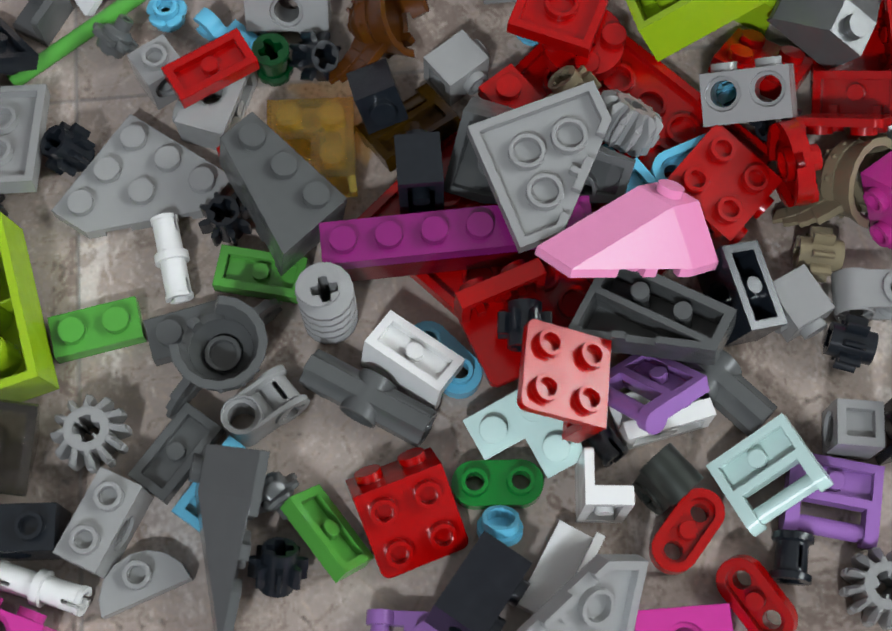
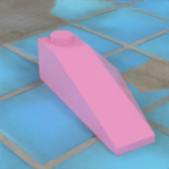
(637, 232)

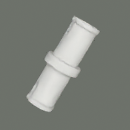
(171, 258)
(44, 588)

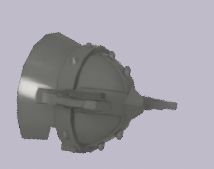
(221, 349)

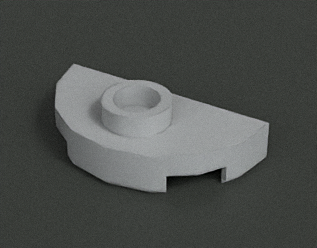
(139, 579)

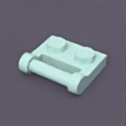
(760, 461)

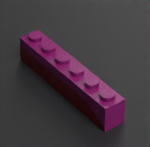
(426, 242)

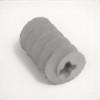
(327, 302)

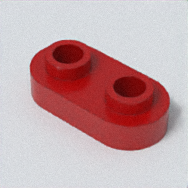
(685, 532)
(754, 600)

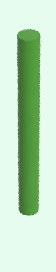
(74, 39)

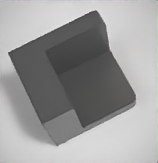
(43, 19)

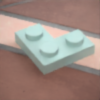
(506, 424)

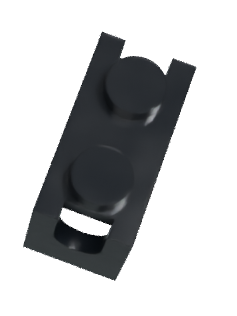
(481, 588)

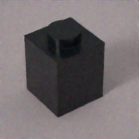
(377, 96)

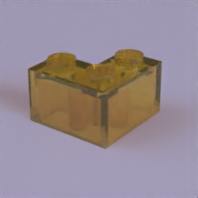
(322, 133)

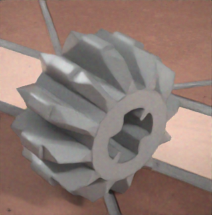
(633, 124)
(79, 422)
(864, 580)

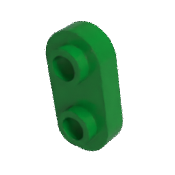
(497, 484)

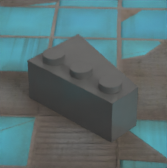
(278, 190)
(655, 318)

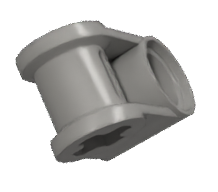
(862, 293)
(265, 405)

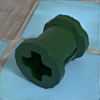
(273, 59)

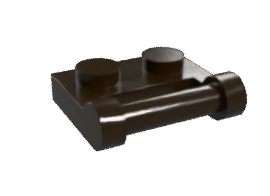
(425, 111)

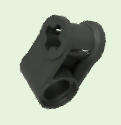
(665, 480)

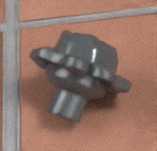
(115, 37)
(276, 491)

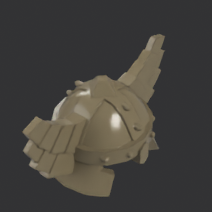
(839, 182)

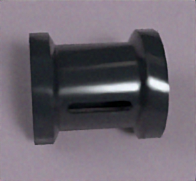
(791, 557)

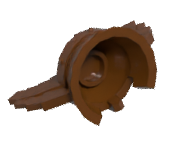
(378, 32)

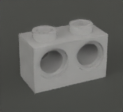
(749, 103)

